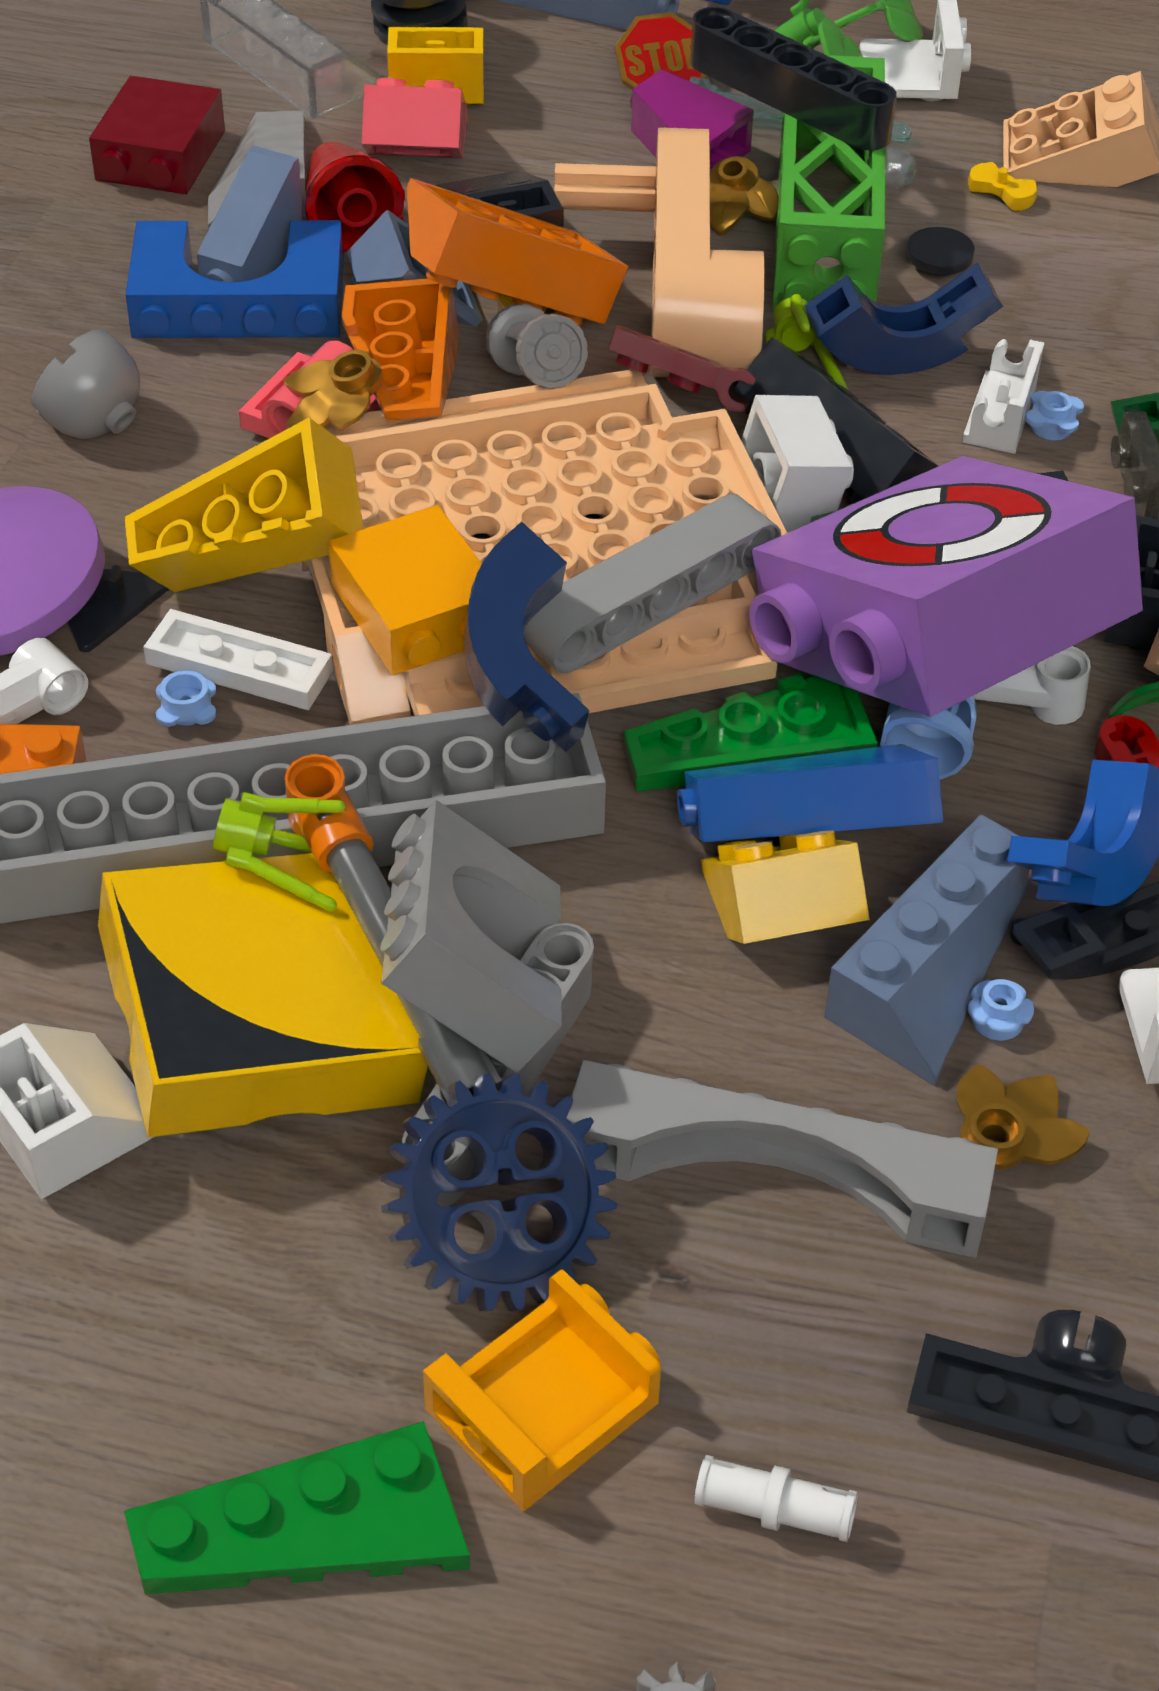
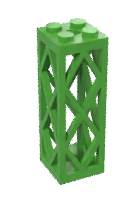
(828, 227)

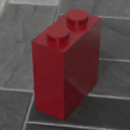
(157, 134)

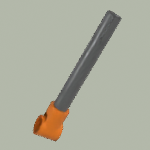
(345, 848)

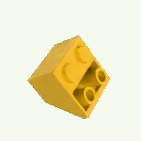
(439, 54)
(786, 887)

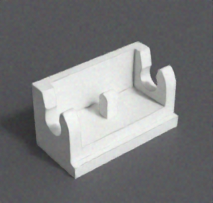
(1004, 399)

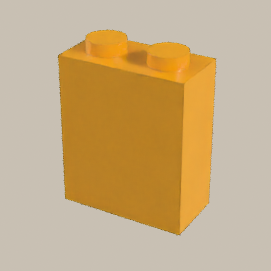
(407, 586)

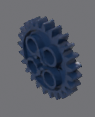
(489, 1129)

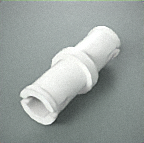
(776, 1498)

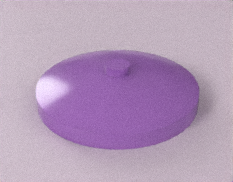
(46, 562)

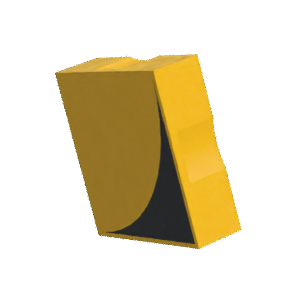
(250, 998)

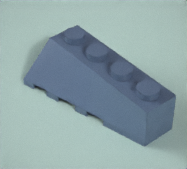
(915, 967)

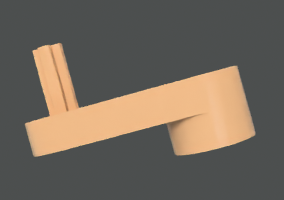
(700, 295)

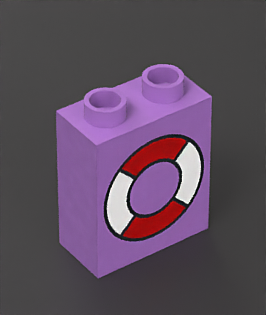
(947, 582)

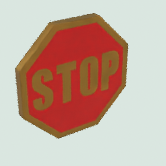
(655, 44)

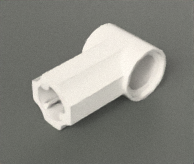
(39, 680)
(1052, 687)

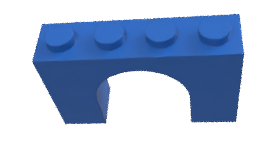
(292, 301)

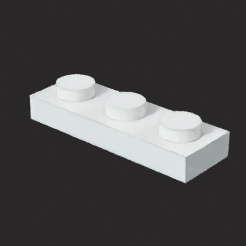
(239, 659)

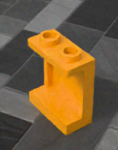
(546, 1391)

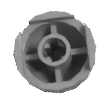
(91, 390)

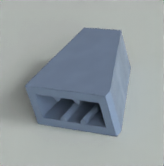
(254, 219)

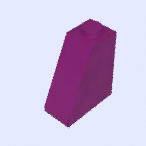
(678, 103)

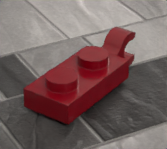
(685, 368)

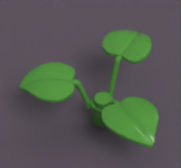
(814, 28)

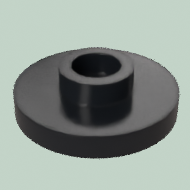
(940, 250)

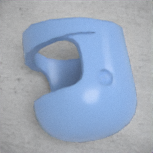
(942, 735)

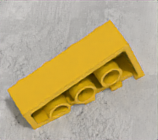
(250, 512)

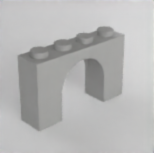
(458, 933)

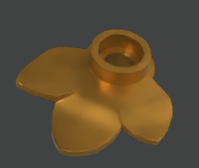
(738, 191)
(335, 389)
(1019, 1117)

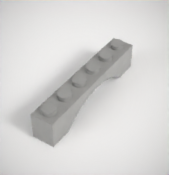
(917, 1182)

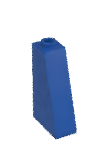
(813, 794)

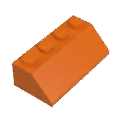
(510, 254)

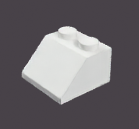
(797, 456)

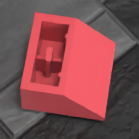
(414, 119)

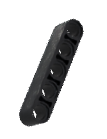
(793, 78)

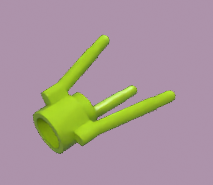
(796, 331)
(247, 830)

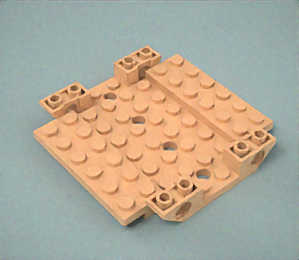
(549, 462)

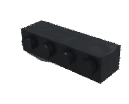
(877, 451)

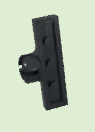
(1048, 1401)

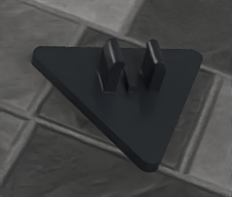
(113, 604)

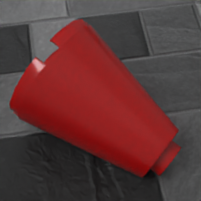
(350, 189)

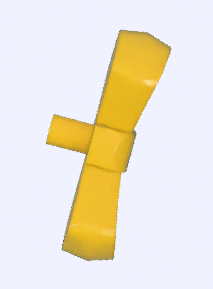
(1016, 193)

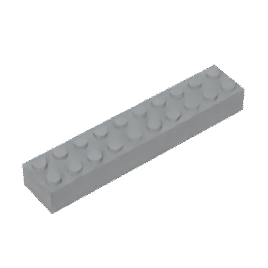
(165, 806)

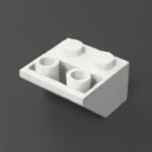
(64, 1105)

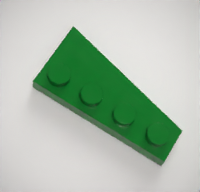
(784, 723)
(330, 1512)

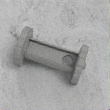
(537, 345)

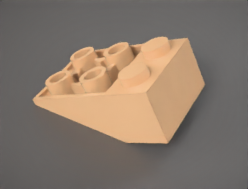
(1087, 136)

